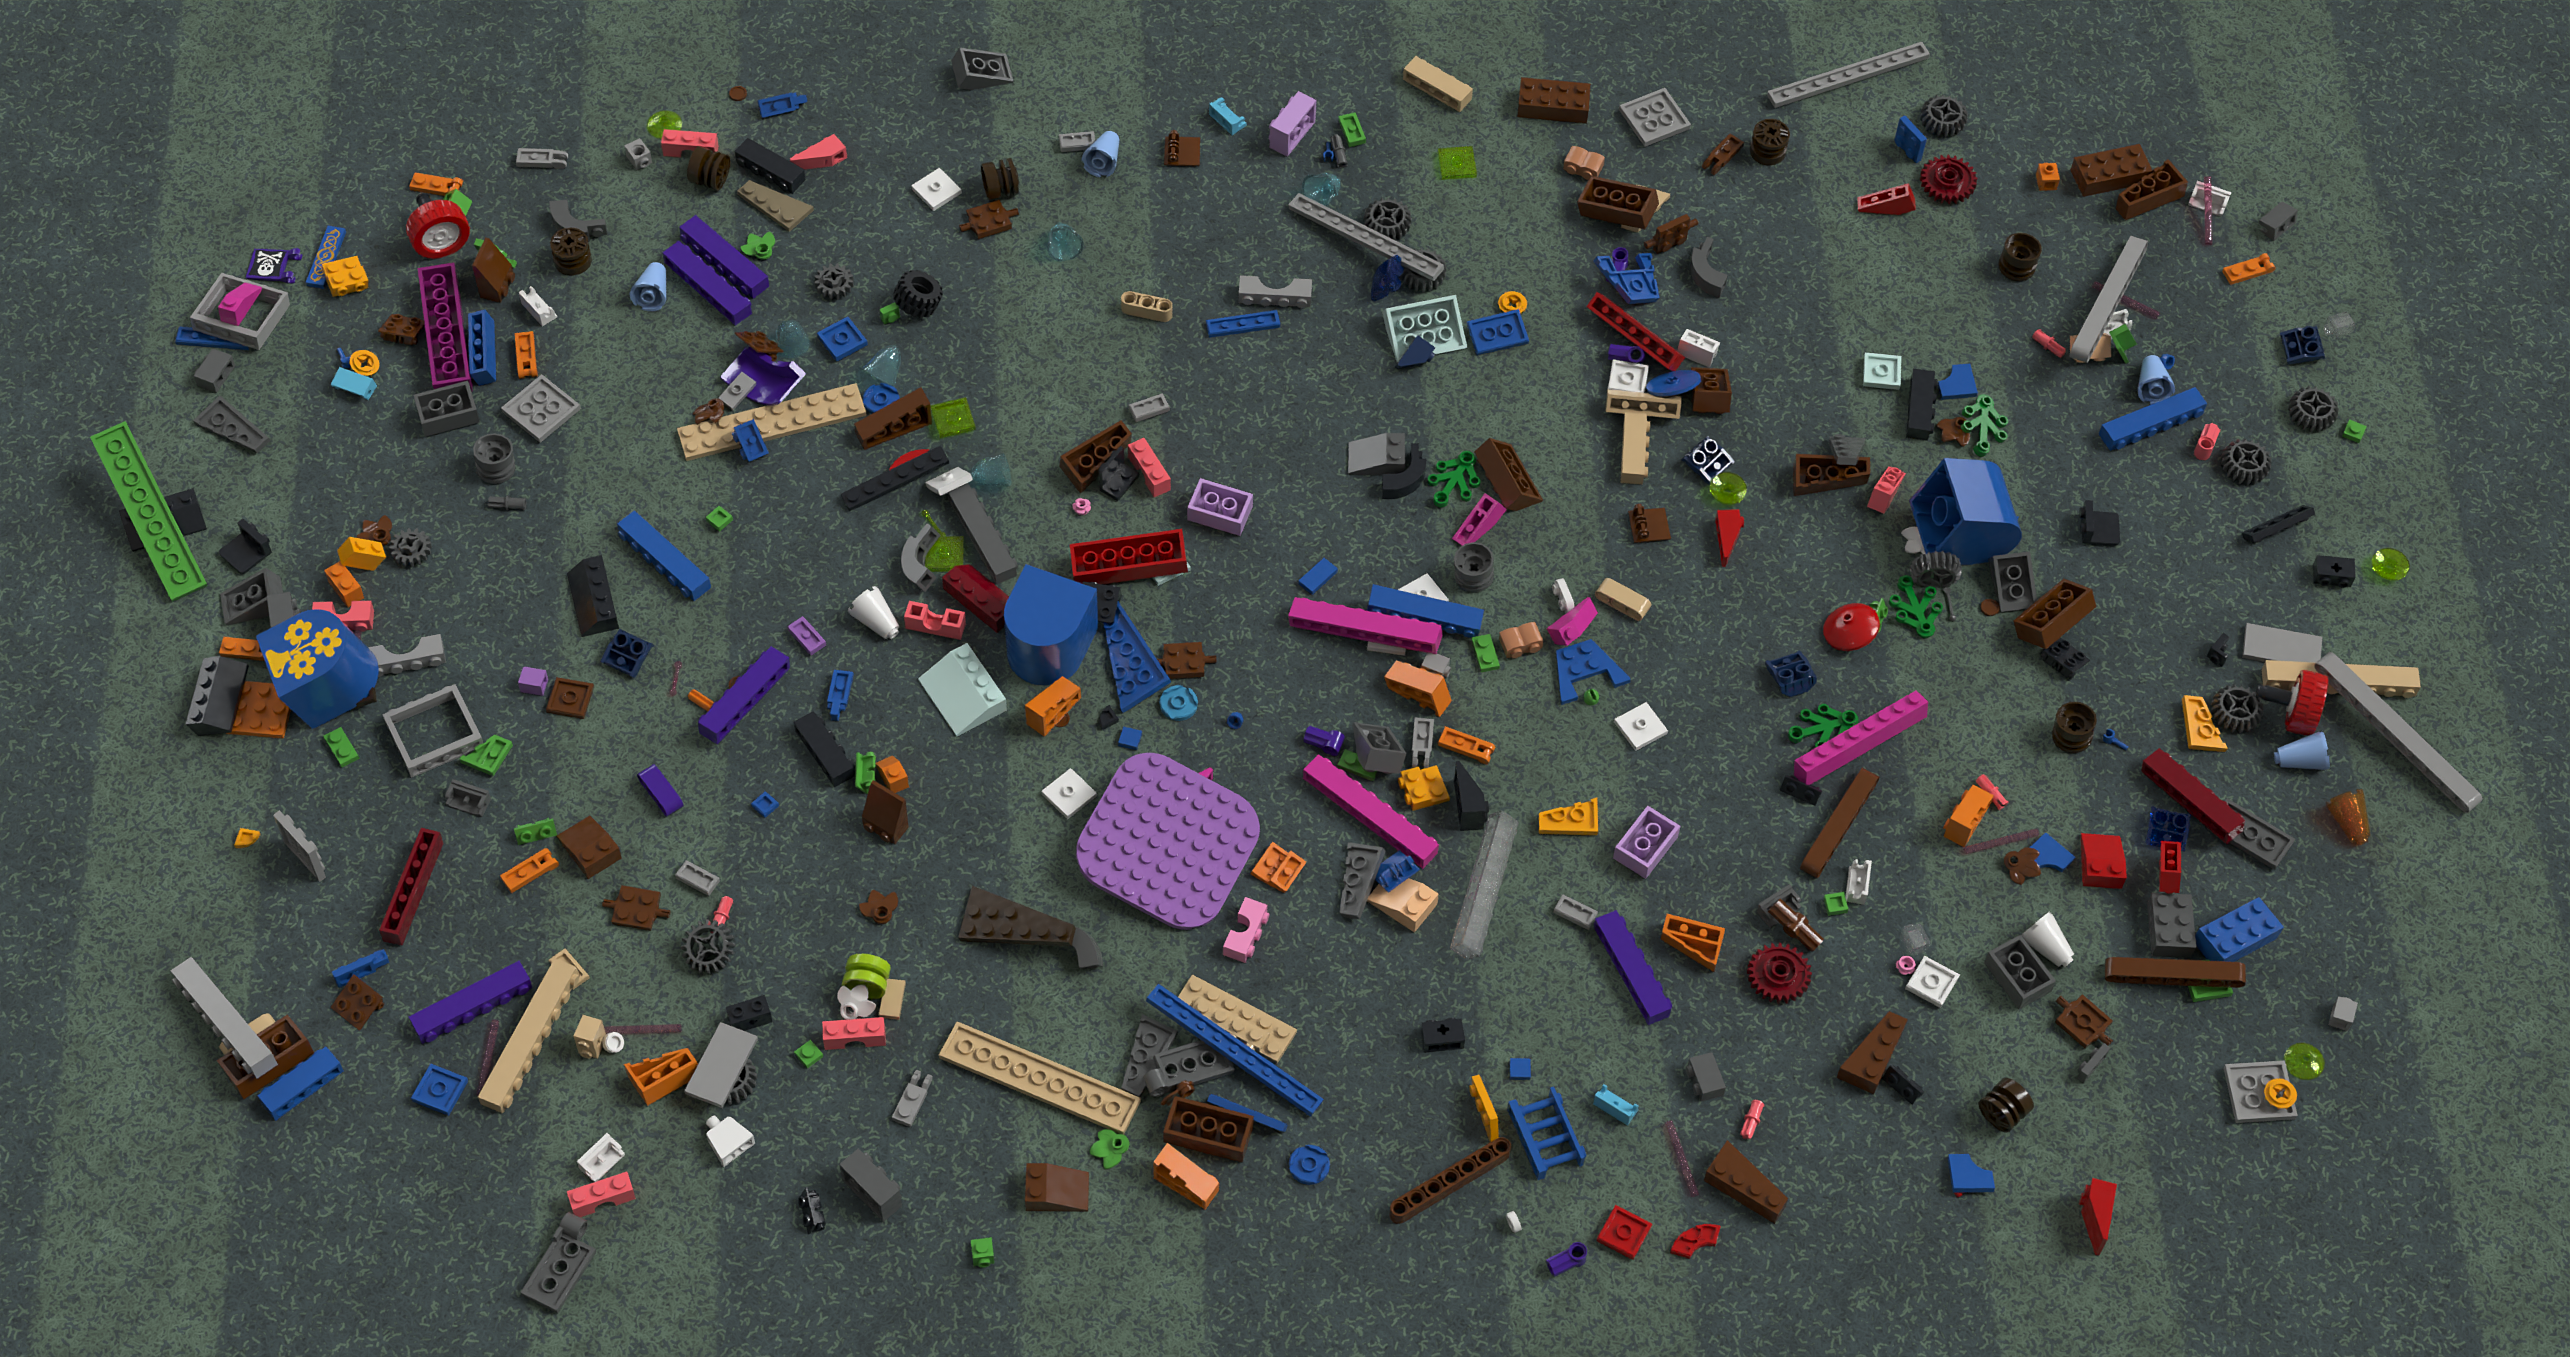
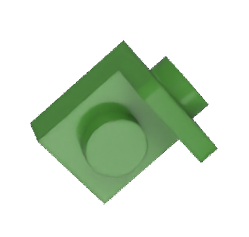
(982, 1252)

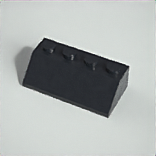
(185, 511)
(592, 597)
(216, 696)

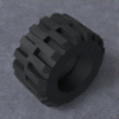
(918, 293)

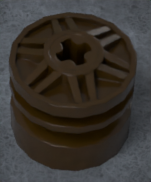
(1769, 142)
(708, 168)
(997, 179)
(571, 251)
(2019, 256)
(2074, 727)
(2006, 1105)

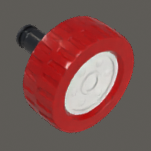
(437, 227)
(2303, 702)

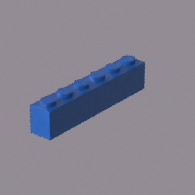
(2152, 419)
(663, 555)
(1451, 616)

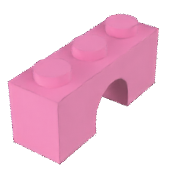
(1240, 944)

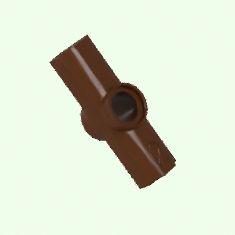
(1795, 925)

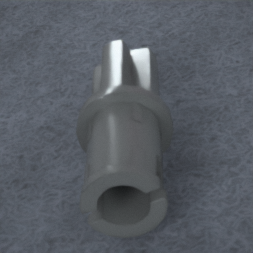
(1339, 151)
(507, 502)

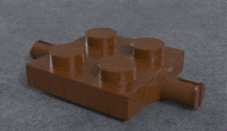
(988, 219)
(1671, 234)
(1185, 660)
(636, 908)
(2083, 1021)

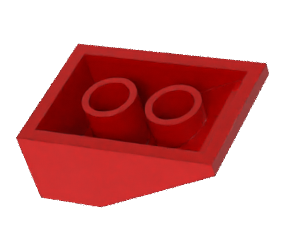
(2102, 861)
(2097, 1211)

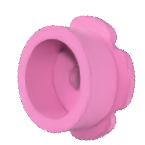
(1081, 510)
(1906, 960)

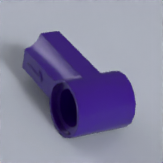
(1619, 259)
(1625, 353)
(1328, 741)
(1565, 1260)

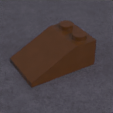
(492, 272)
(1713, 392)
(885, 813)
(590, 846)
(1056, 1188)

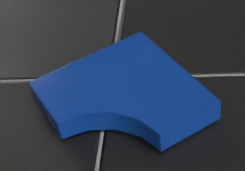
(1958, 384)
(2052, 853)
(1967, 1176)

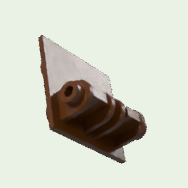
(1181, 150)
(402, 329)
(760, 343)
(1649, 524)
(357, 1002)

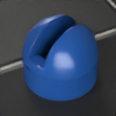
(2167, 360)
(1231, 720)

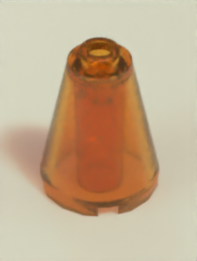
(2351, 815)

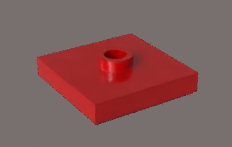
(1624, 1232)

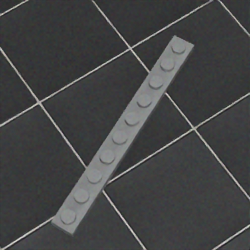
(1848, 74)
(1366, 236)

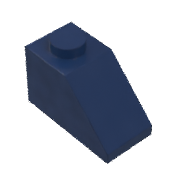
(1416, 354)

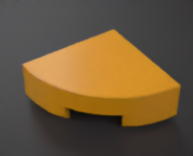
(246, 837)

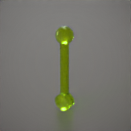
(925, 513)

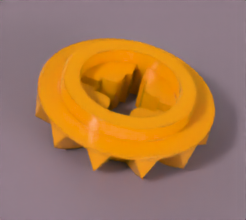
(1513, 297)
(359, 357)
(2278, 1085)

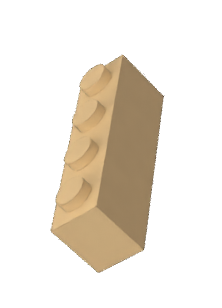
(1437, 83)
(1645, 403)
(1634, 448)

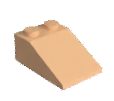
(1406, 903)

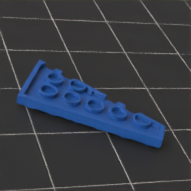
(1132, 661)

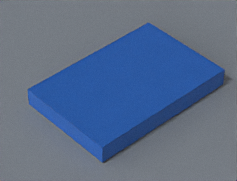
(1497, 332)

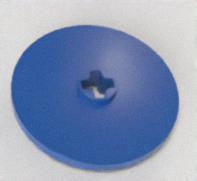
(1673, 383)

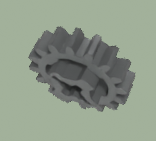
(834, 281)
(410, 547)

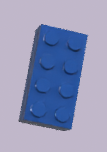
(2238, 932)

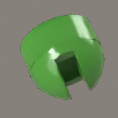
(1588, 698)

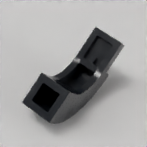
(1405, 483)

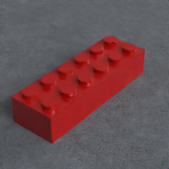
(1129, 557)

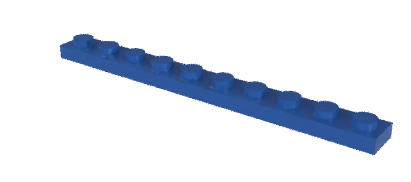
(1234, 1050)

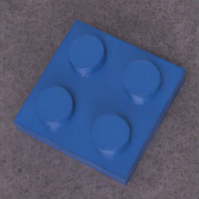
(1910, 139)
(842, 338)
(439, 1089)

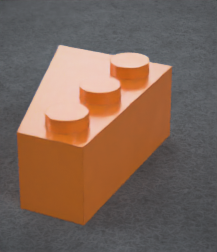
(1420, 685)
(1051, 705)
(1967, 815)
(1694, 939)
(661, 1075)
(1185, 1177)

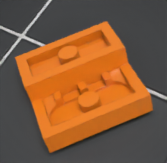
(1278, 867)

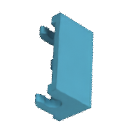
(1226, 117)
(354, 383)
(1615, 1105)

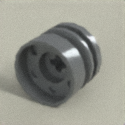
(494, 458)
(1474, 567)

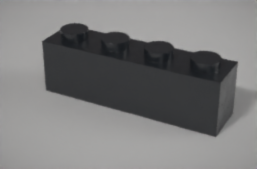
(769, 165)
(1920, 404)
(824, 748)

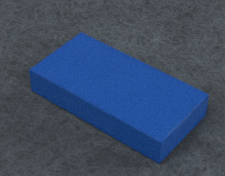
(1318, 576)

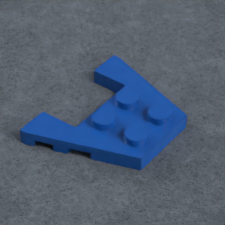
(1632, 285)
(1582, 662)

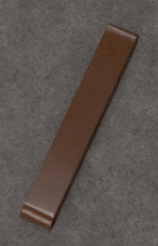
(1839, 822)
(2175, 972)
(1454, 1172)

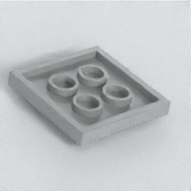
(1654, 117)
(540, 408)
(296, 842)
(2246, 1090)

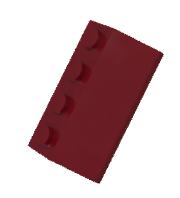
(977, 594)

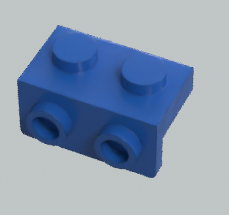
(750, 440)

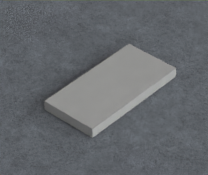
(2276, 644)
(721, 1065)

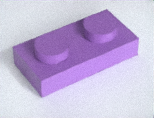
(806, 635)

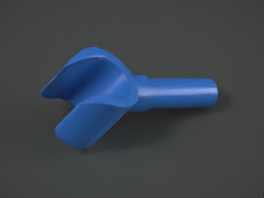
(1328, 152)
(345, 360)
(2111, 739)

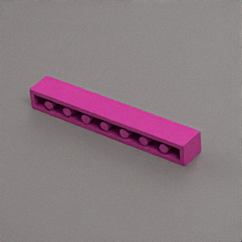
(1365, 625)
(1861, 738)
(1370, 810)

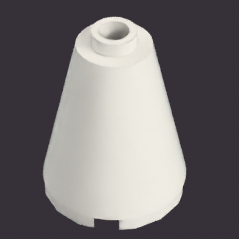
(874, 613)
(2049, 940)

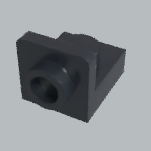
(2216, 652)

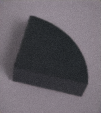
(1108, 718)

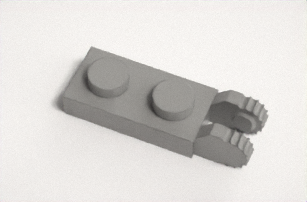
(541, 158)
(1422, 740)
(911, 1100)

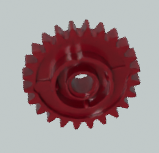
(1948, 179)
(1775, 986)

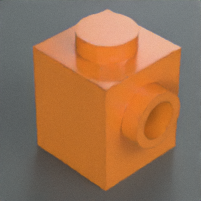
(2047, 176)

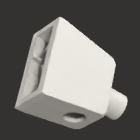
(728, 1138)

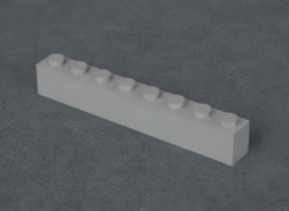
(223, 1017)

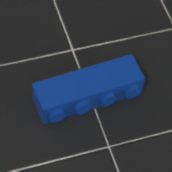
(482, 347)
(300, 1083)

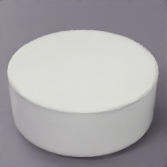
(613, 1042)
(1513, 1222)

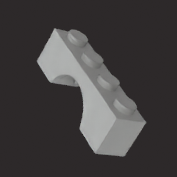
(1254, 292)
(427, 653)

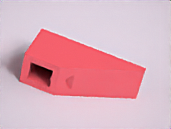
(823, 154)
(1886, 489)

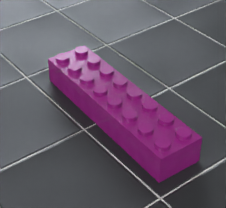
(444, 325)

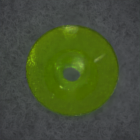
(656, 126)
(1730, 482)
(2393, 558)
(2302, 1068)

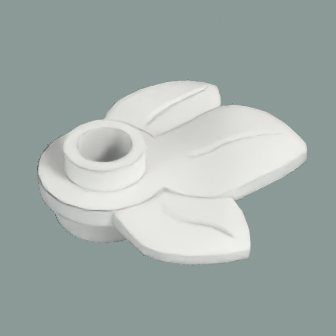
(1914, 543)
(856, 1000)

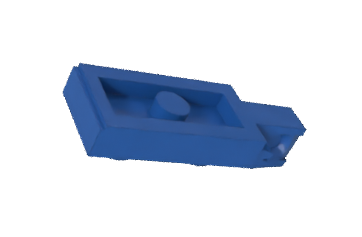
(780, 104)
(839, 692)
(361, 967)

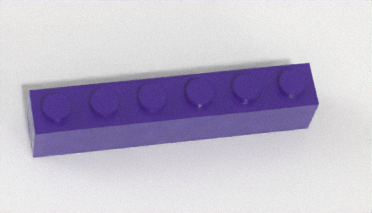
(724, 257)
(707, 282)
(743, 695)
(1632, 967)
(470, 1002)

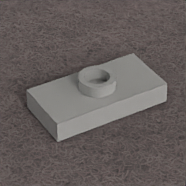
(1076, 141)
(737, 391)
(1149, 407)
(697, 878)
(1575, 912)

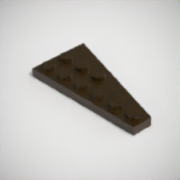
(1000, 920)

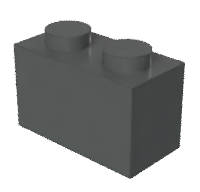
(214, 370)
(1705, 1076)

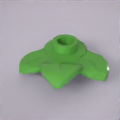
(757, 245)
(1107, 1148)

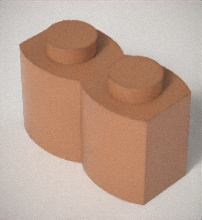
(1583, 162)
(1521, 640)

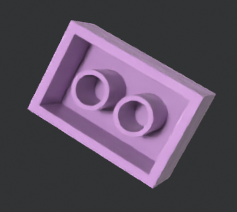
(1292, 123)
(1220, 507)
(1646, 842)

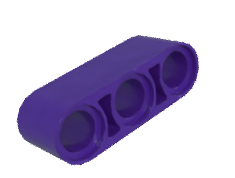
(660, 790)

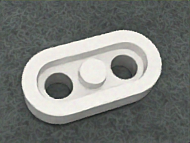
(1565, 599)

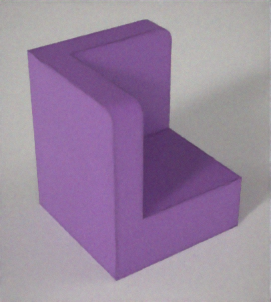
(533, 681)

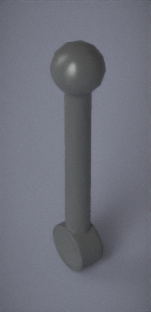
(1947, 591)

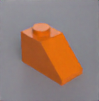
(893, 774)

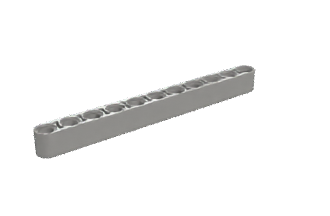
(2108, 299)
(2398, 732)

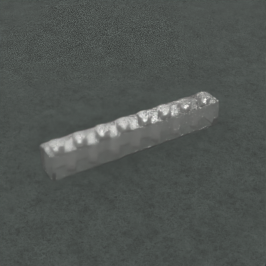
(1484, 885)

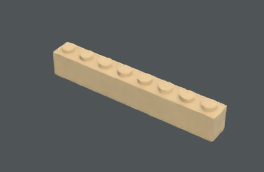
(2381, 679)
(529, 1035)

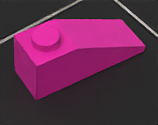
(237, 303)
(1480, 520)
(1572, 623)

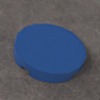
(874, 402)
(1310, 1171)

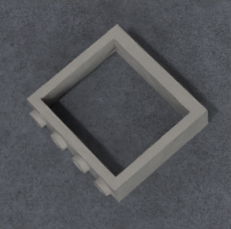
(233, 333)
(444, 754)

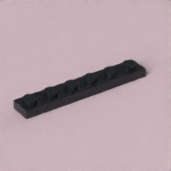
(895, 478)

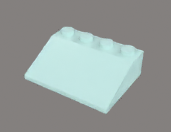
(1433, 320)
(963, 690)

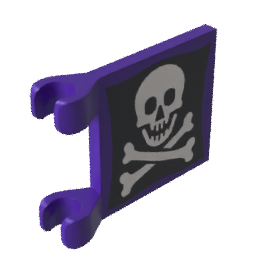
(271, 264)

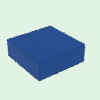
(1130, 738)
(765, 804)
(1520, 1069)

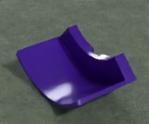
(772, 378)

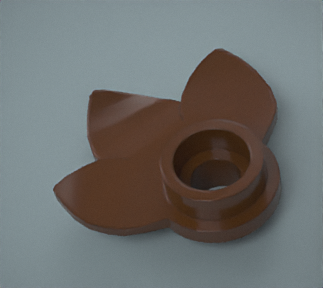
(712, 410)
(1953, 430)
(374, 530)
(2025, 866)
(879, 904)
(1183, 1090)

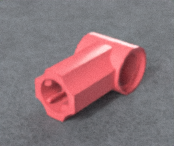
(2206, 441)

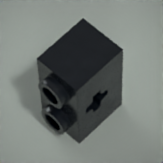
(2334, 571)
(749, 1013)
(1434, 1040)

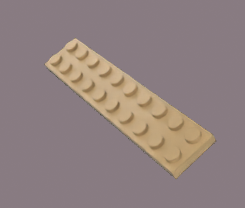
(774, 421)
(1040, 1078)

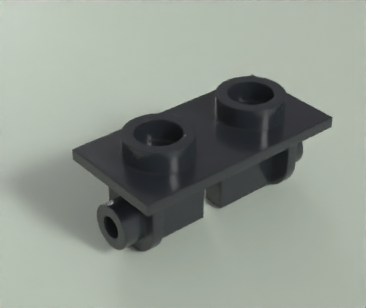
(1800, 790)
(1898, 1081)
(809, 1203)

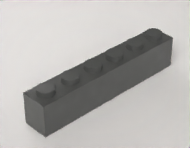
(982, 533)

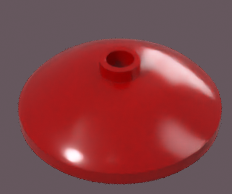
(1851, 627)

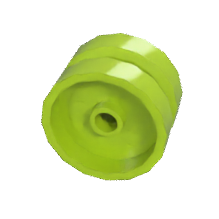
(867, 971)

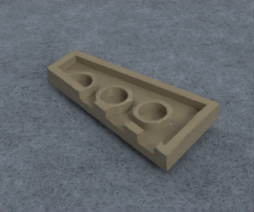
(777, 206)

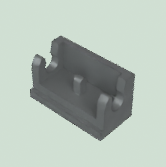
(2278, 220)
(467, 798)
(1786, 894)

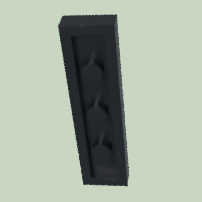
(2278, 523)

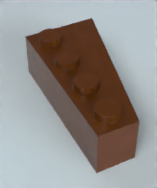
(2156, 189)
(895, 420)
(1084, 461)
(1822, 473)
(1872, 1056)
(1745, 1183)

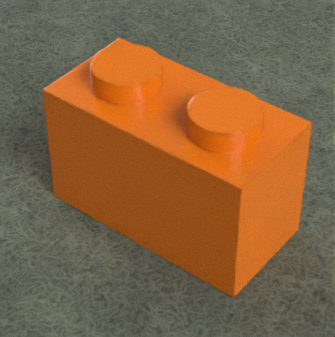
(344, 583)

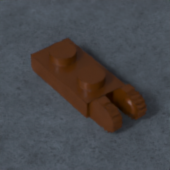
(1723, 153)

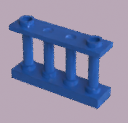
(1533, 1147)

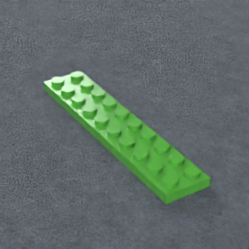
(148, 511)

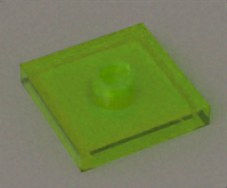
(1457, 162)
(953, 417)
(945, 554)

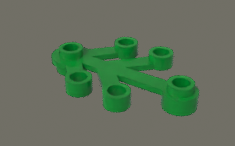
(1984, 404)
(1455, 477)
(1915, 608)
(1825, 725)

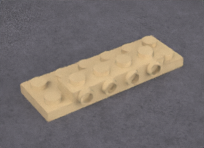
(1246, 1023)

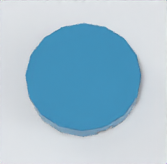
(1178, 703)

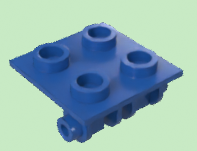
(1395, 870)

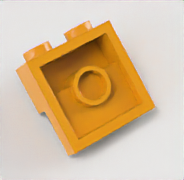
(345, 276)
(1423, 787)

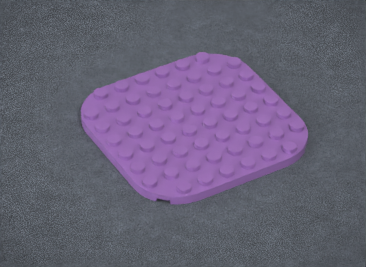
(1167, 841)

